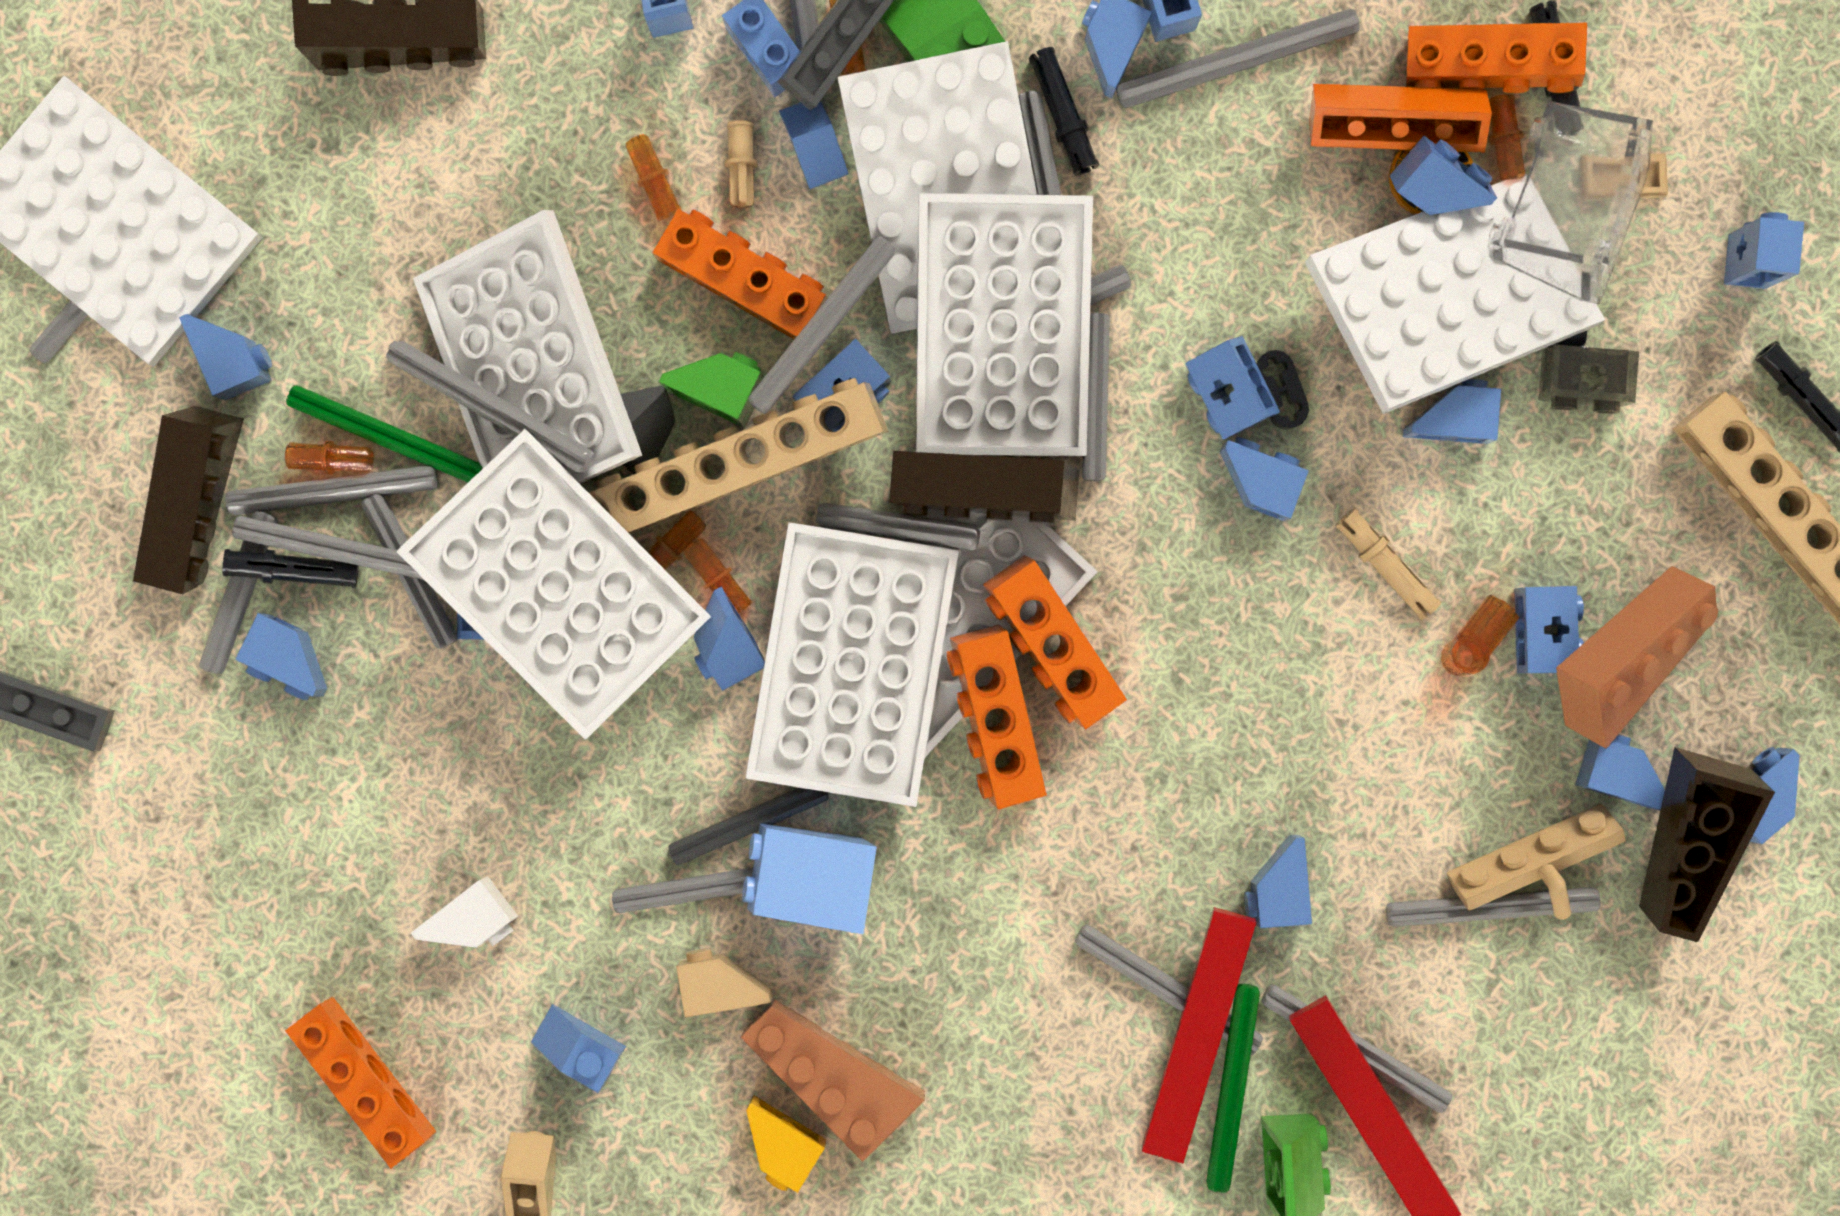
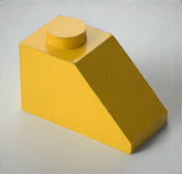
(783, 1145)

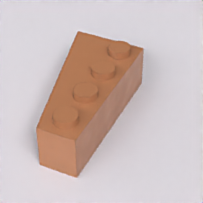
(1633, 654)
(837, 1082)

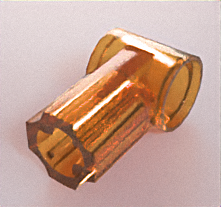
(1481, 635)

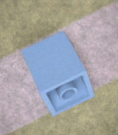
(810, 877)

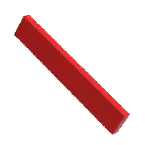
(1198, 1034)
(1372, 1110)

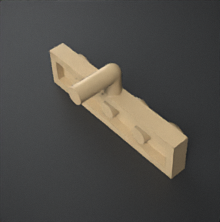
(1538, 858)

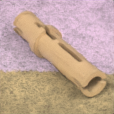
(1388, 564)

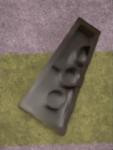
(388, 34)
(985, 485)
(185, 497)
(1699, 840)

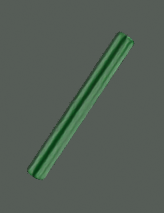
(382, 433)
(1233, 1087)

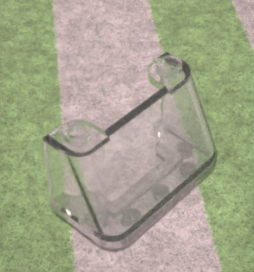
(1576, 199)

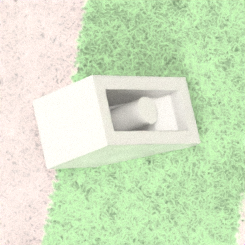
(470, 918)

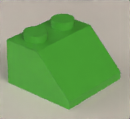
(717, 385)

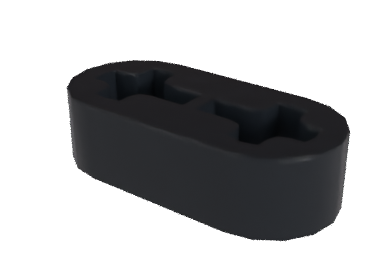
(1290, 385)

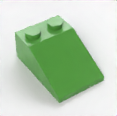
(938, 27)
(1294, 1164)

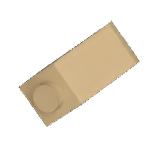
(717, 984)
(529, 1174)

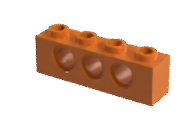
(1097, 691)
(1022, 777)
(361, 1081)

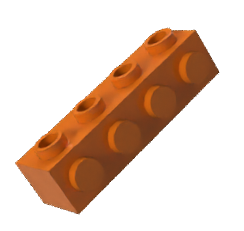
(1498, 56)
(1398, 117)
(738, 274)

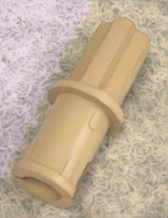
(741, 163)

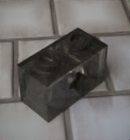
(1612, 370)

